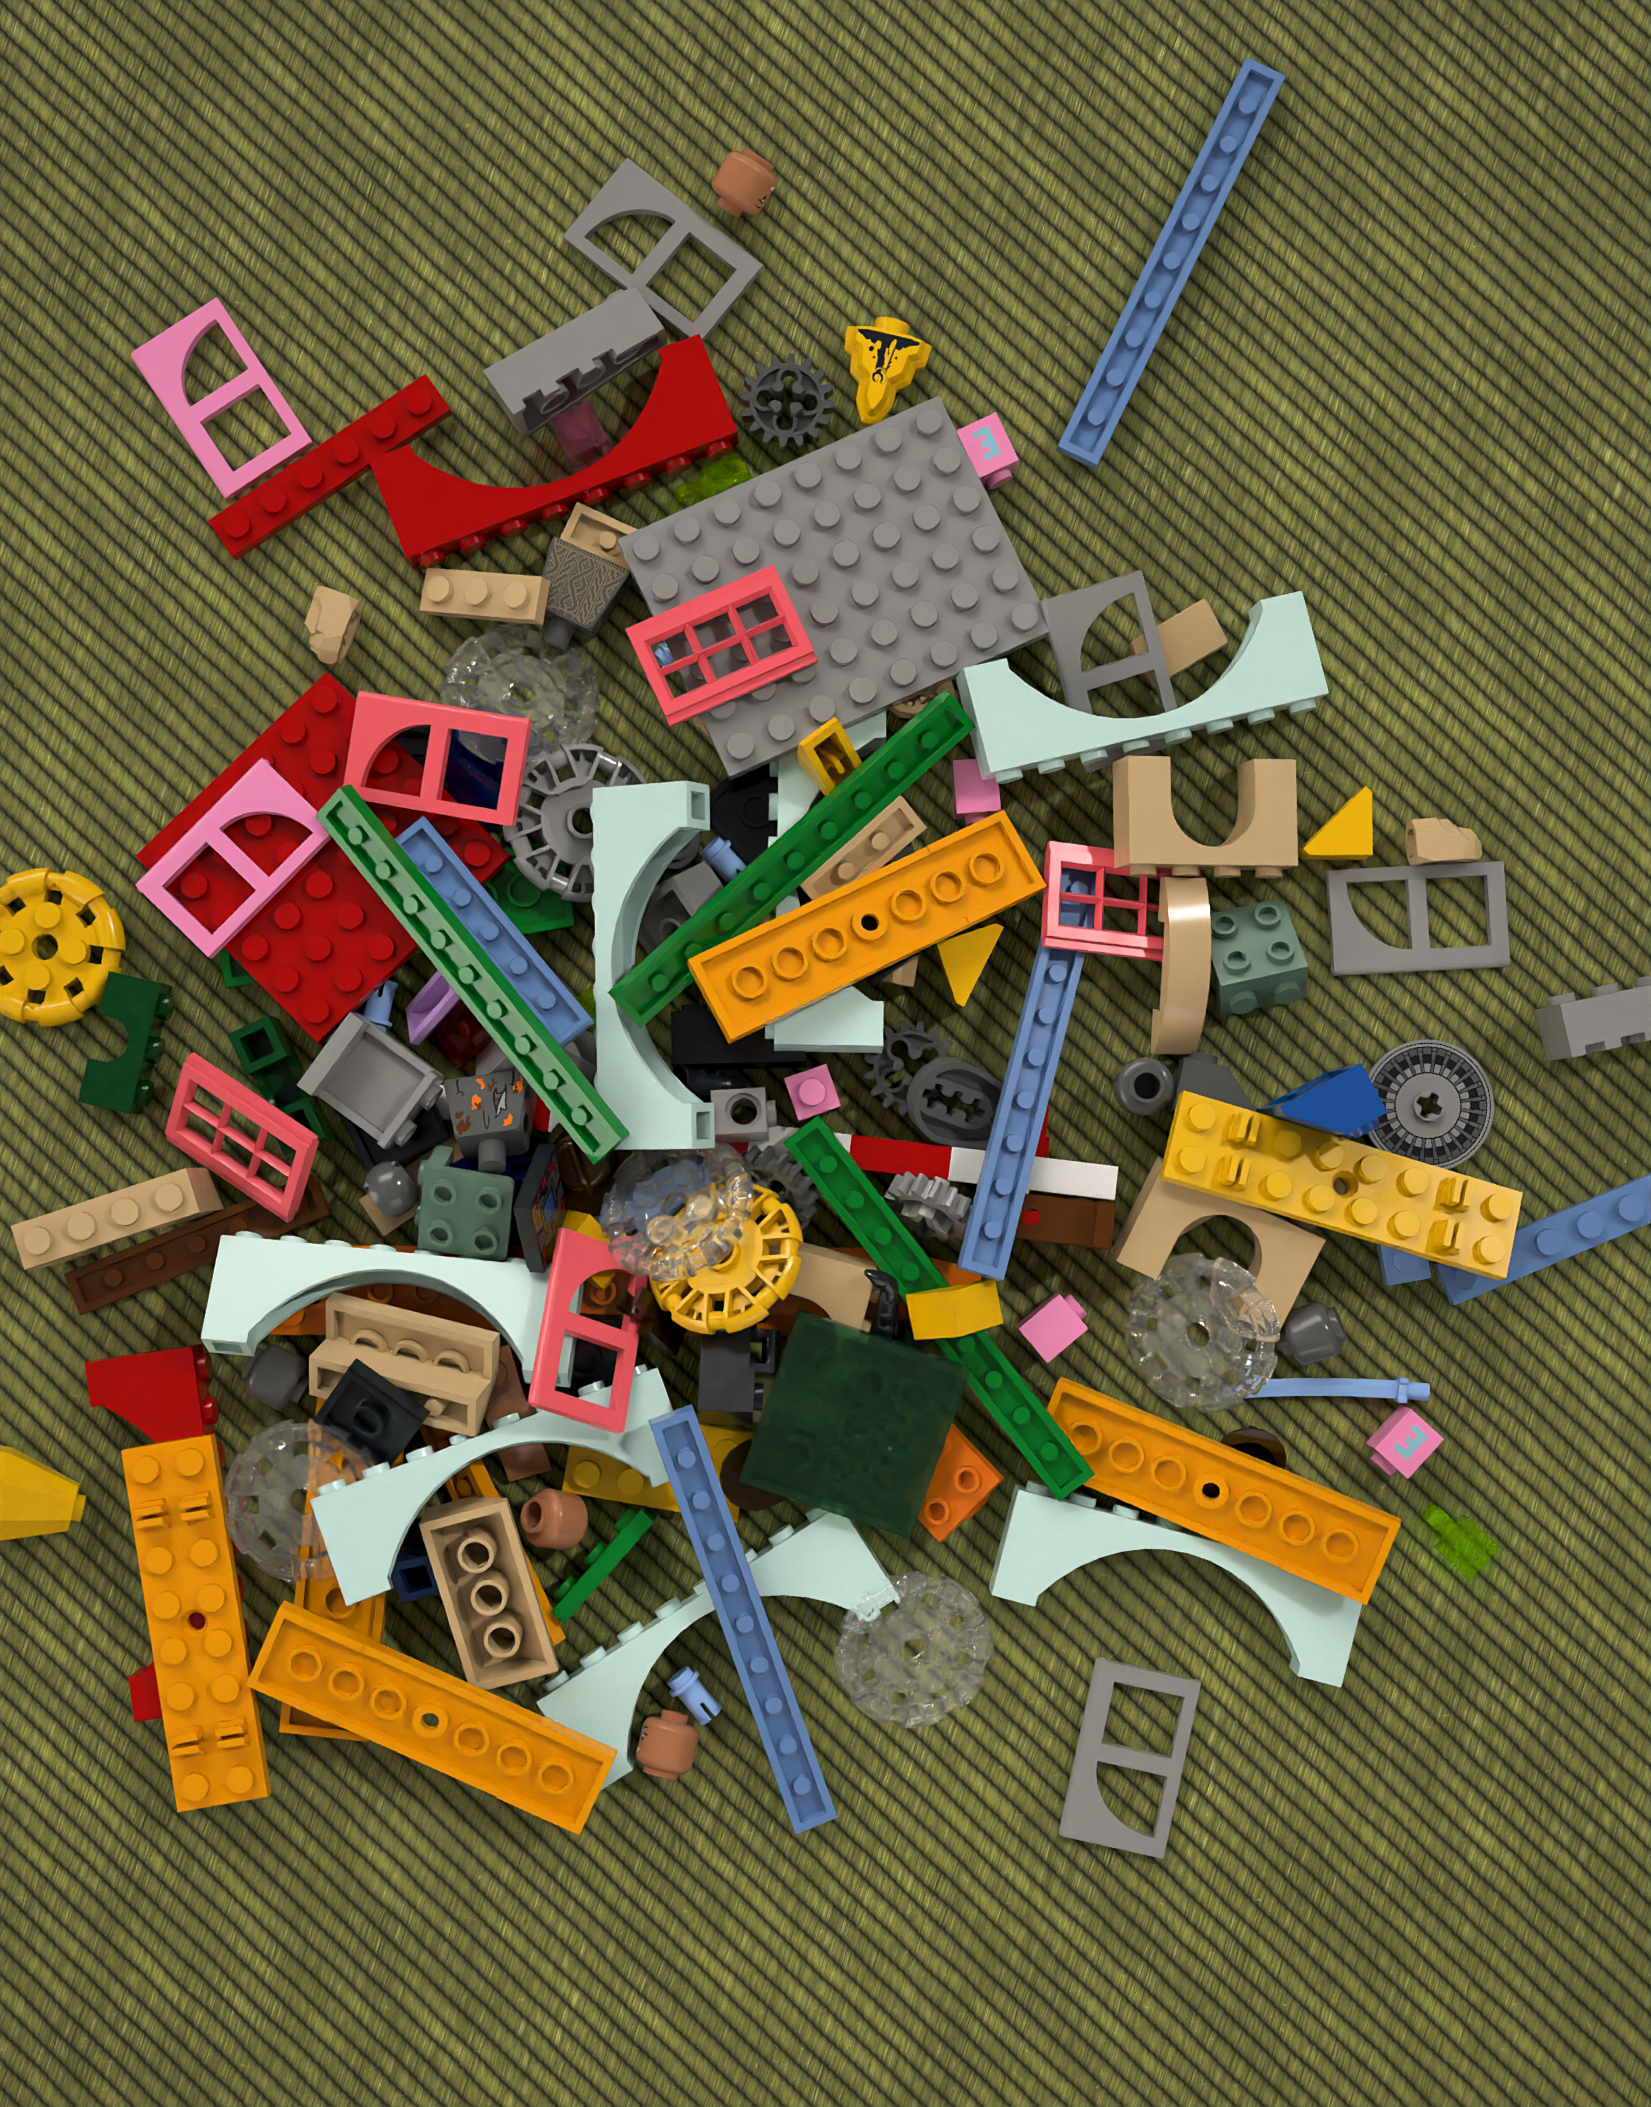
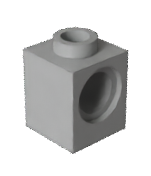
(729, 1100)

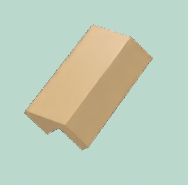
(429, 1358)

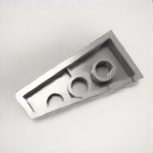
(574, 360)
(1595, 1023)

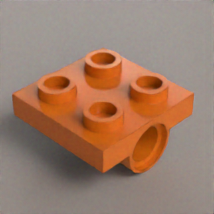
(958, 1486)

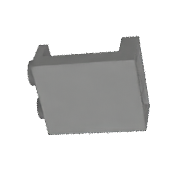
(373, 1081)

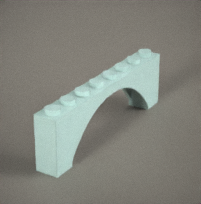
(1027, 730)
(634, 841)
(846, 1018)
(268, 1280)
(371, 1517)
(1053, 1538)
(816, 1560)

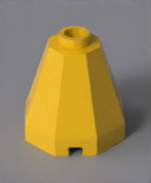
(35, 1497)

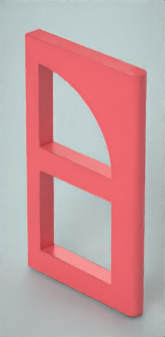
(384, 716)
(573, 1262)

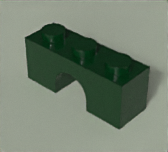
(275, 1067)
(126, 1082)

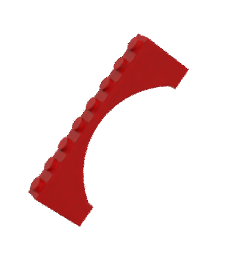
(448, 514)
(169, 1401)

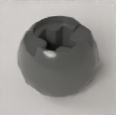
(391, 1188)

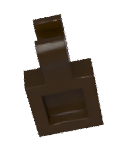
(655, 1324)

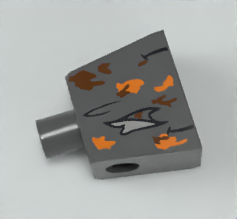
(491, 1117)

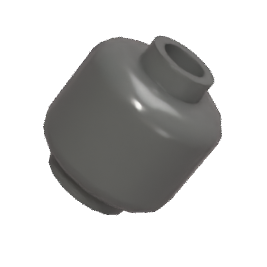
(1143, 1086)
(1312, 1333)
(276, 1377)

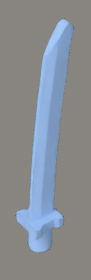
(1399, 1389)

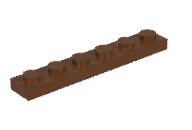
(184, 1249)

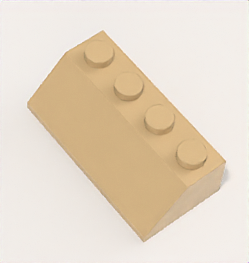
(487, 1591)

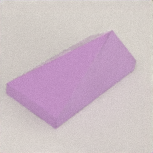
(430, 1008)

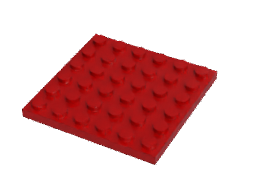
(327, 932)

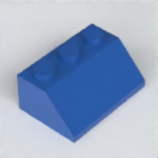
(1335, 1103)

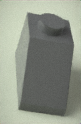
(1206, 1078)

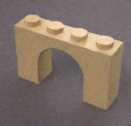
(1152, 840)
(1162, 1210)
(120, 1214)
(834, 1283)

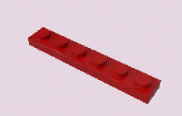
(329, 467)

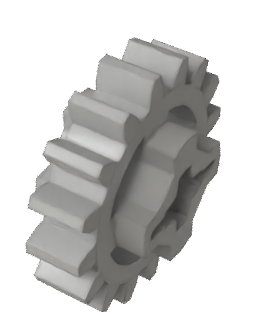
(929, 1206)

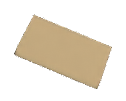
(1185, 639)

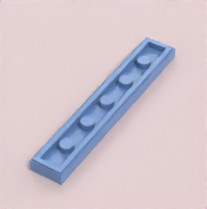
(495, 933)

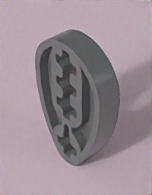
(950, 1124)

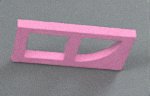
(164, 367)
(255, 793)

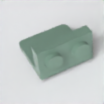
(1256, 958)
(463, 1209)

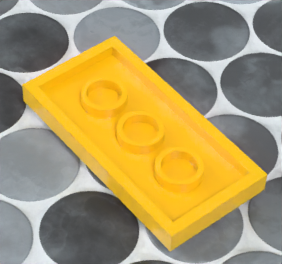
(610, 1479)

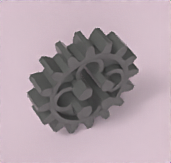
(805, 388)
(886, 1062)
(768, 1168)

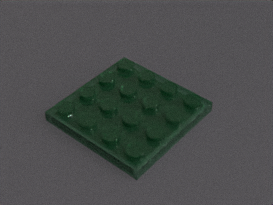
(854, 1423)

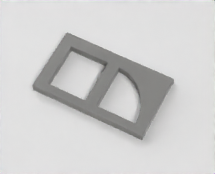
(636, 192)
(1069, 619)
(1358, 952)
(1084, 1810)

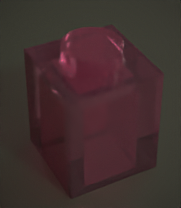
(580, 436)

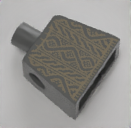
(580, 592)

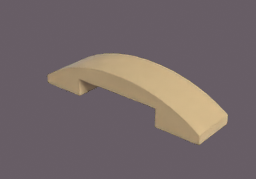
(1185, 965)

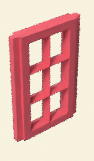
(737, 683)
(1096, 939)
(270, 1119)

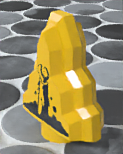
(883, 364)

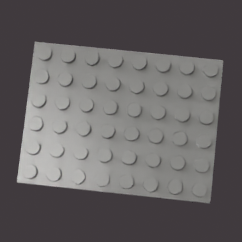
(884, 563)

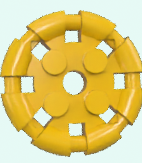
(74, 939)
(741, 1274)

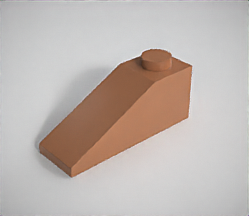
(510, 1397)

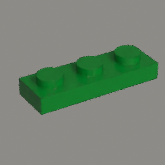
(601, 1561)

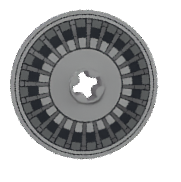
(1459, 1093)

